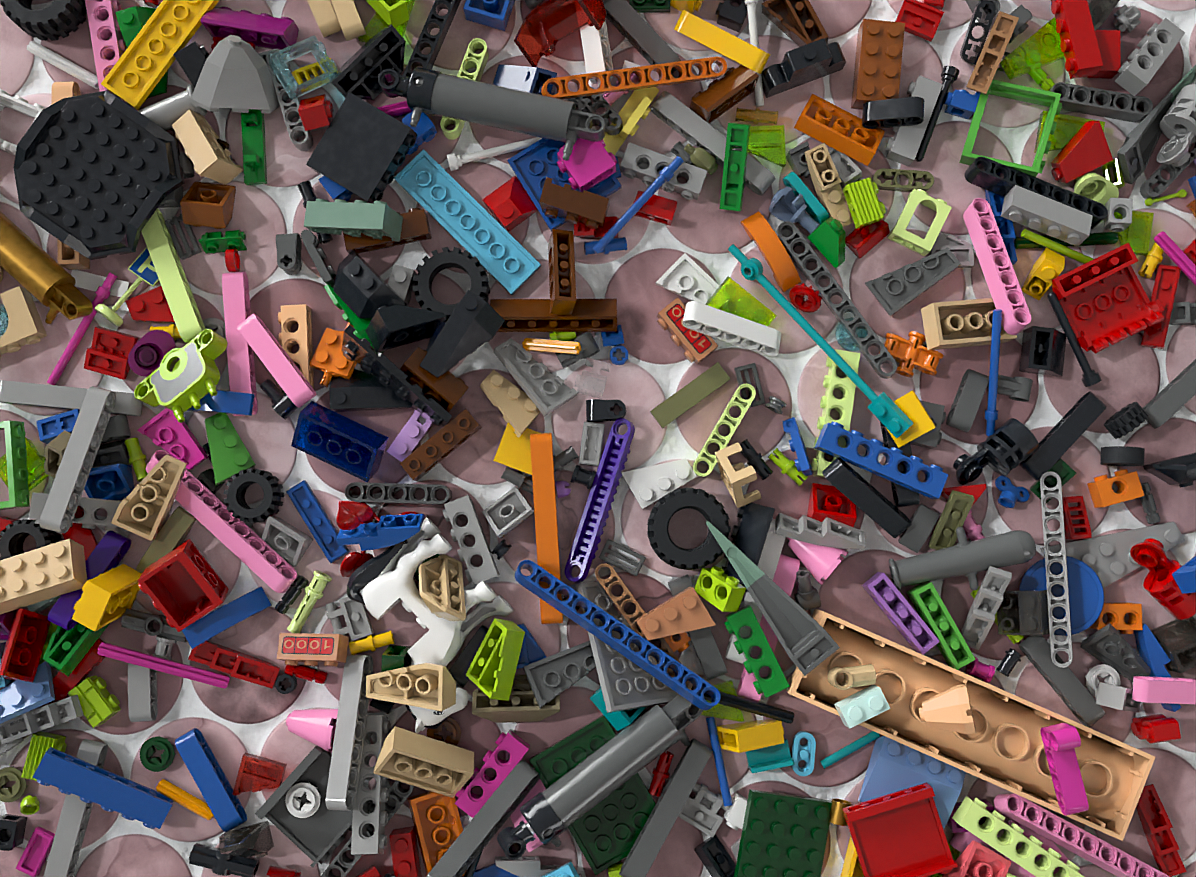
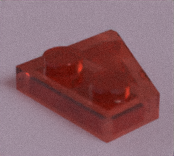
(258, 773)

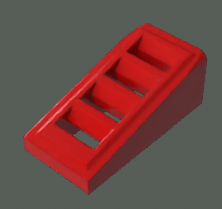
(1083, 519)

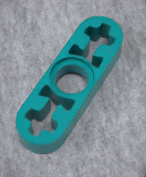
(814, 207)

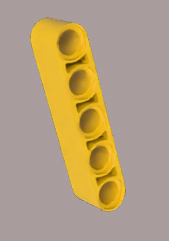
(722, 42)

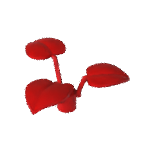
(349, 517)

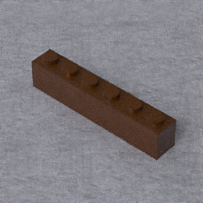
(535, 316)

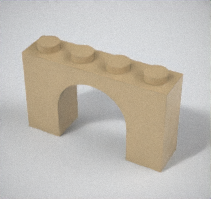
(23, 321)

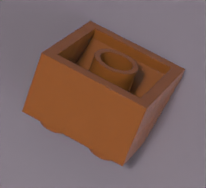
(208, 205)

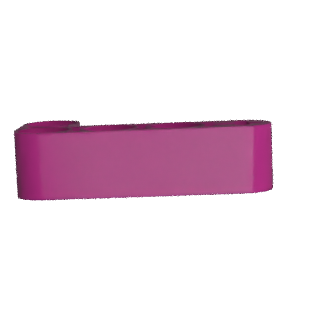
(1060, 746)

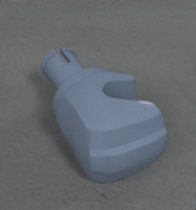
(790, 208)

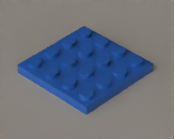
(539, 162)

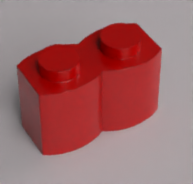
(1156, 728)

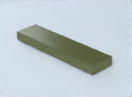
(690, 395)

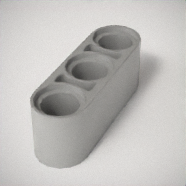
(142, 693)

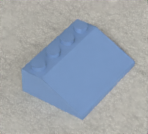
(901, 767)

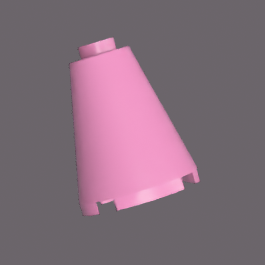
(818, 560)
(314, 726)

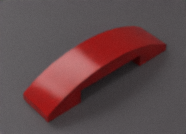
(63, 684)

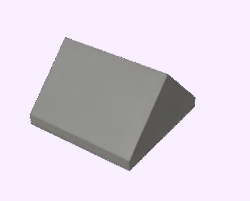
(508, 512)
(286, 540)

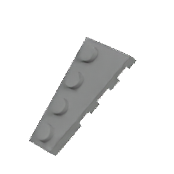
(534, 378)

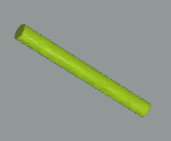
(1055, 246)

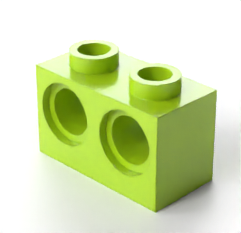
(720, 589)

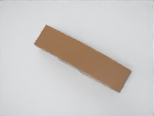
(992, 53)

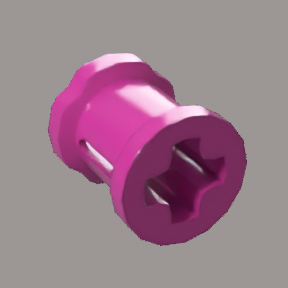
(980, 670)

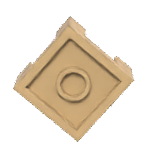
(736, 476)

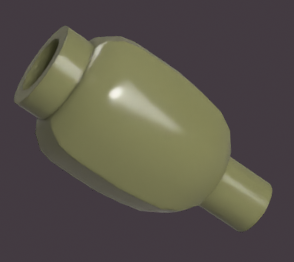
(701, 158)

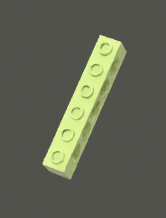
(843, 406)
(968, 817)

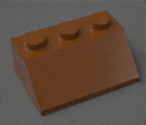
(724, 93)
(444, 390)

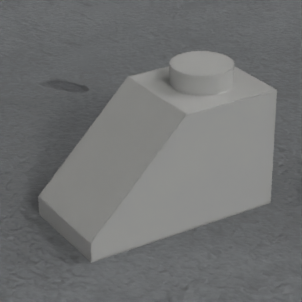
(1116, 697)

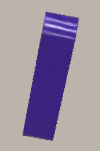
(103, 558)

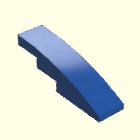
(1005, 225)
(1154, 657)

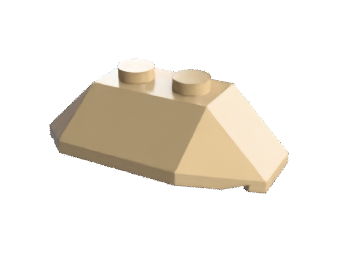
(443, 587)

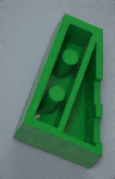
(69, 647)

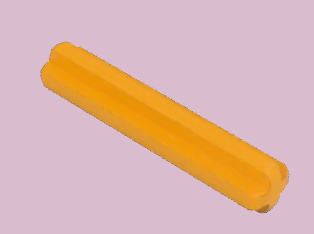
(553, 346)
(184, 799)

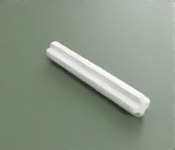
(63, 64)

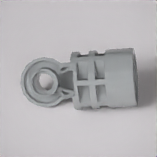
(1179, 127)

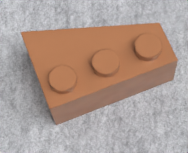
(675, 616)

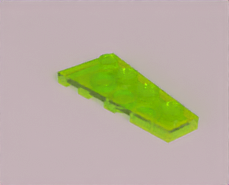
(1035, 52)

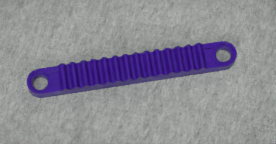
(599, 500)

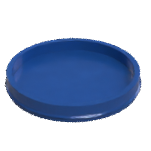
(1085, 592)

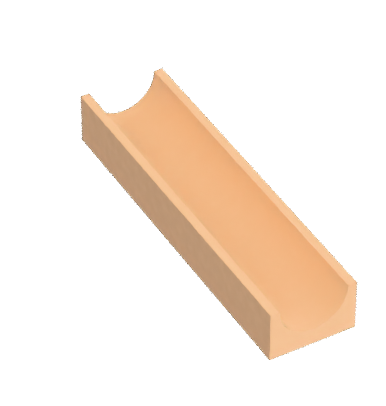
(1007, 735)

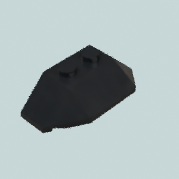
(362, 70)
(362, 287)
(1176, 470)

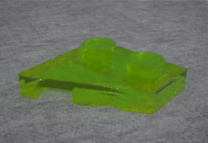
(768, 143)

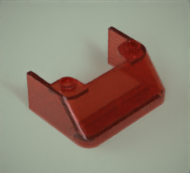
(553, 22)

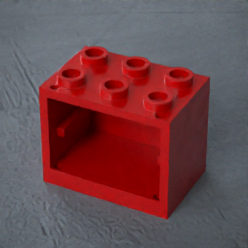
(183, 586)

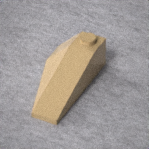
(151, 500)

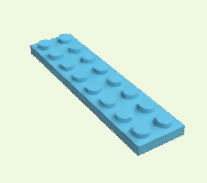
(467, 222)

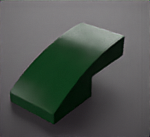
(1062, 469)

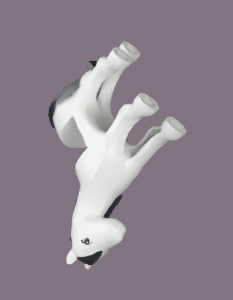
(389, 580)

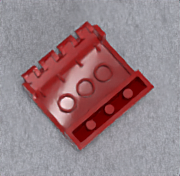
(1106, 300)

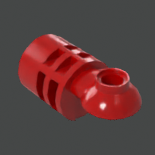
(1160, 581)

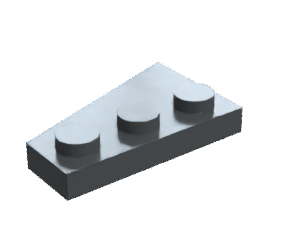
(1114, 651)

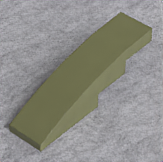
(168, 538)

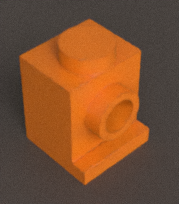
(679, 645)

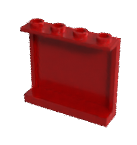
(900, 835)

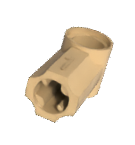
(853, 676)

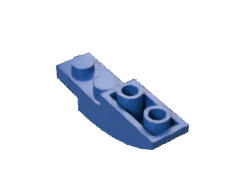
(388, 532)

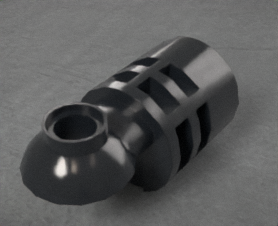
(999, 451)

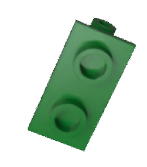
(215, 243)

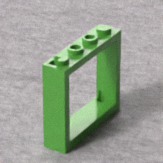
(1024, 94)
(16, 465)

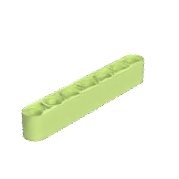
(172, 277)

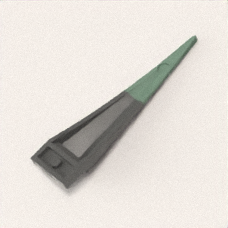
(1143, 139)
(796, 630)

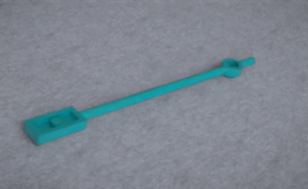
(882, 406)

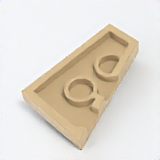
(511, 401)

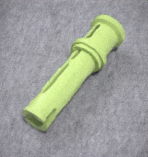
(313, 593)

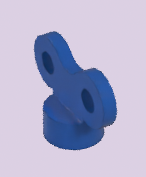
(1010, 493)

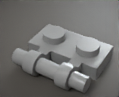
(355, 616)
(701, 816)

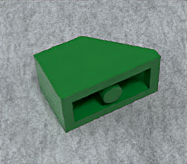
(830, 241)

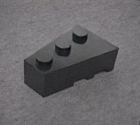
(192, 61)

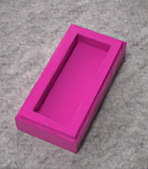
(36, 852)

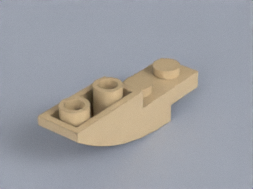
(827, 184)

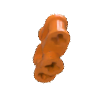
(912, 354)

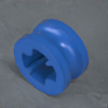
(623, 351)

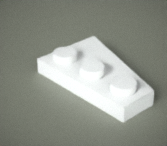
(688, 280)
(656, 481)

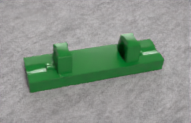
(254, 147)
(734, 166)

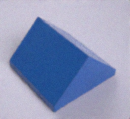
(110, 482)

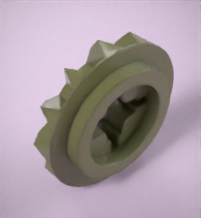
(11, 794)

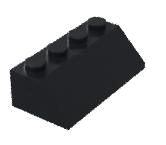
(750, 534)

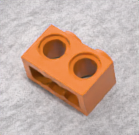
(1116, 615)

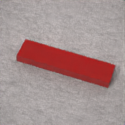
(1164, 290)

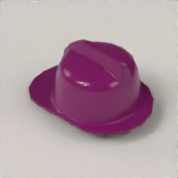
(149, 352)

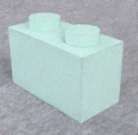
(862, 706)

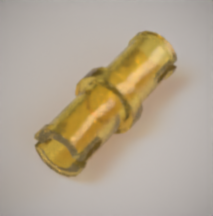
(756, 116)

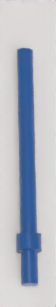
(665, 175)
(991, 413)

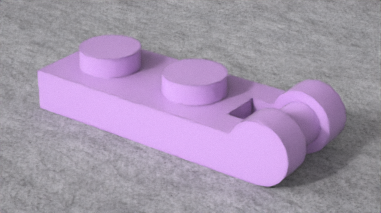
(410, 436)

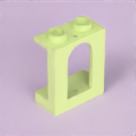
(910, 240)

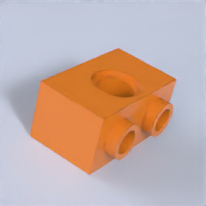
(1127, 488)

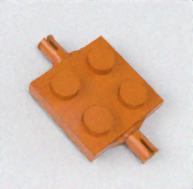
(330, 358)

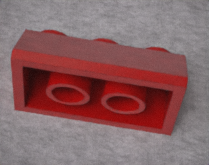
(24, 646)

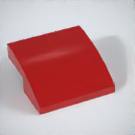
(110, 352)

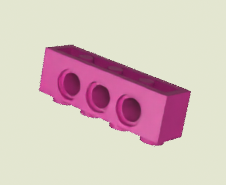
(517, 748)

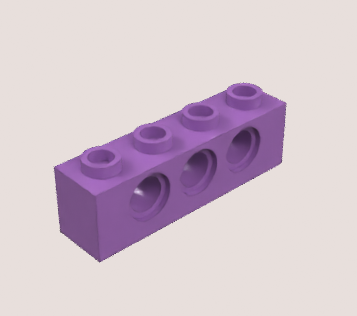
(900, 613)

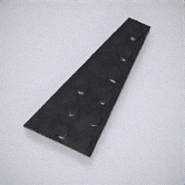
(391, 376)

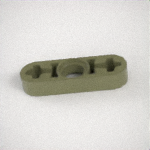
(887, 174)

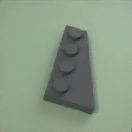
(907, 283)

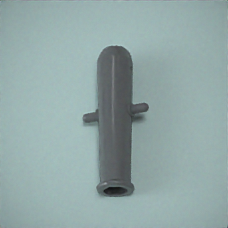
(964, 559)

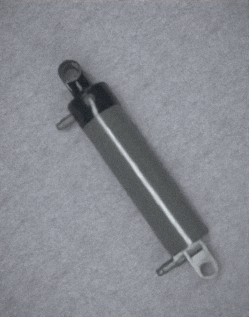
(492, 106)
(599, 775)

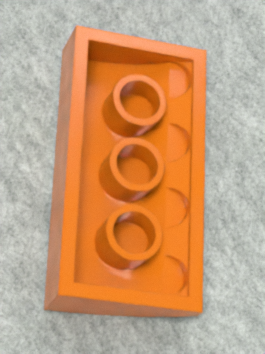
(839, 129)
(435, 824)

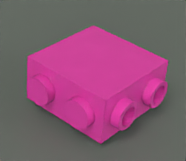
(587, 164)

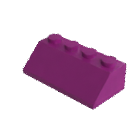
(261, 29)

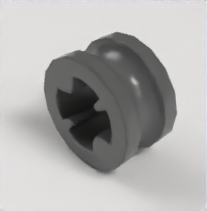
(775, 405)

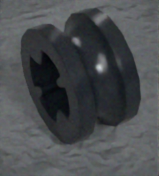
(501, 549)
(279, 687)

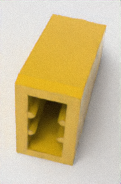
(750, 735)

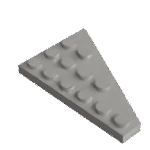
(621, 680)

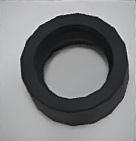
(1122, 456)

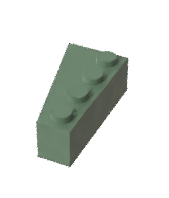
(353, 218)

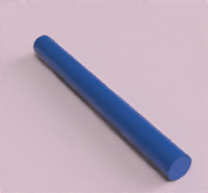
(717, 753)

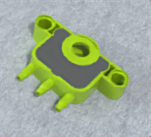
(190, 378)

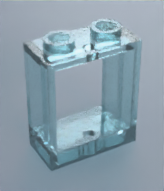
(311, 44)

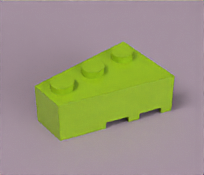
(497, 659)

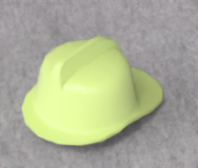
(1095, 188)

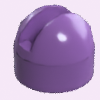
(560, 488)

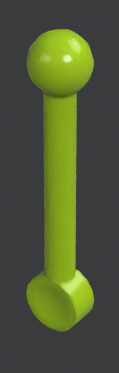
(1180, 194)

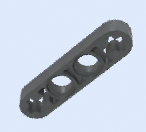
(1163, 184)

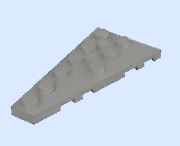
(1110, 553)

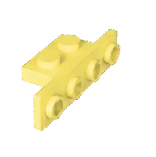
(634, 109)

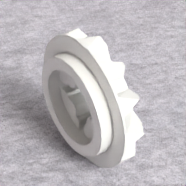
(1101, 670)
(294, 804)

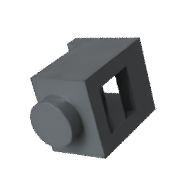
(1024, 16)
(794, 159)

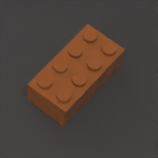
(877, 61)

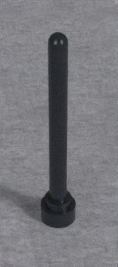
(949, 75)
(1090, 377)

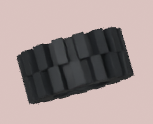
(1126, 420)

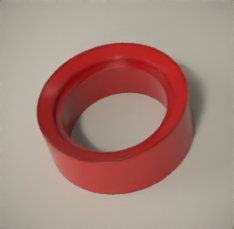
(232, 260)

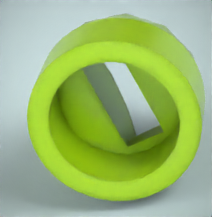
(29, 805)

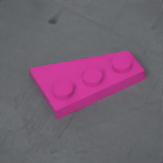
(174, 438)

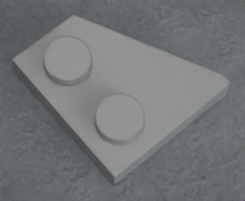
(961, 249)

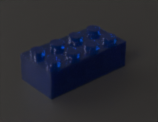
(339, 441)

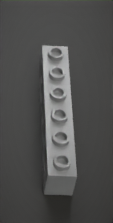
(361, 842)

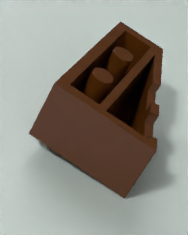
(796, 20)
(573, 205)

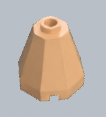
(949, 711)

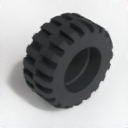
(50, 22)
(658, 528)

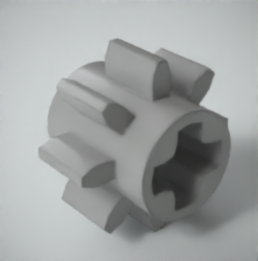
(1127, 18)

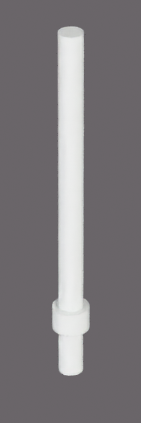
(753, 30)

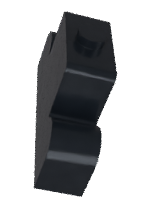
(803, 66)

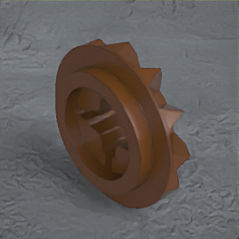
(452, 726)

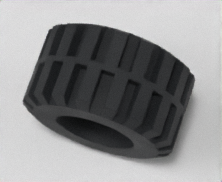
(237, 490)
(13, 539)

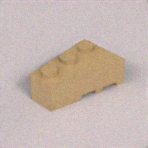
(203, 149)

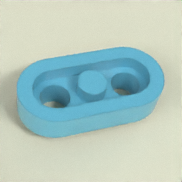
(803, 752)

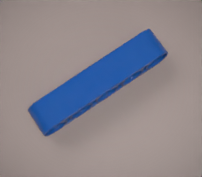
(211, 780)

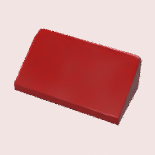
(866, 237)

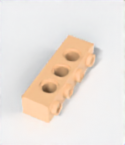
(303, 336)

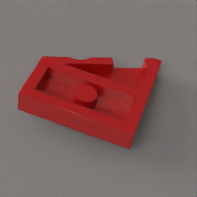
(150, 307)

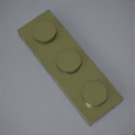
(952, 517)

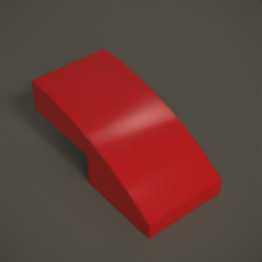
(582, 231)

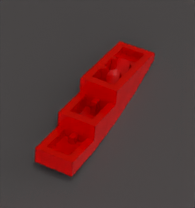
(235, 663)
(1158, 832)

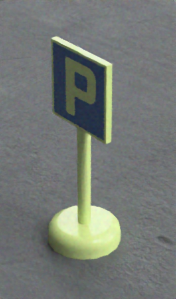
(145, 270)

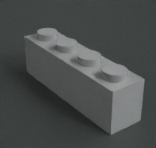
(907, 139)
(1046, 215)

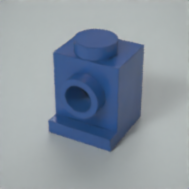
(961, 103)

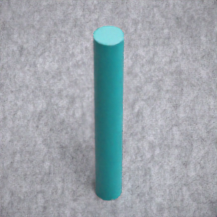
(847, 750)

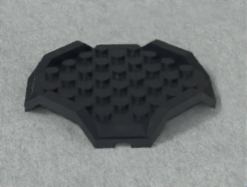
(95, 173)

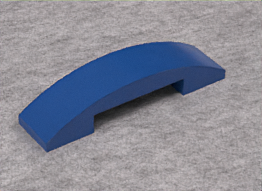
(227, 402)
(226, 617)

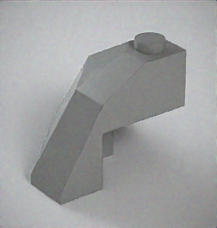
(235, 79)

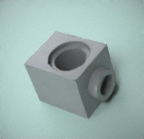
(1122, 206)

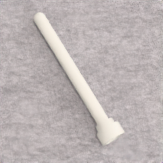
(456, 161)

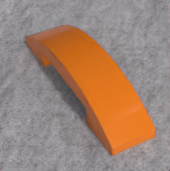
(772, 251)

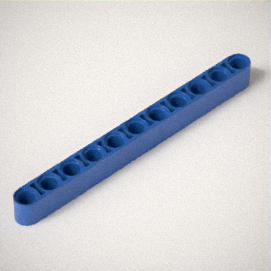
(627, 635)

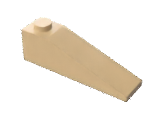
(416, 685)

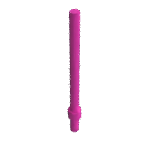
(102, 293)

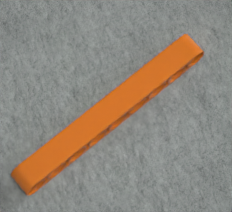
(643, 74)
(545, 517)

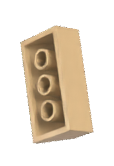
(424, 762)

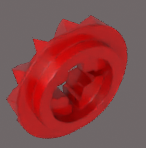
(797, 298)

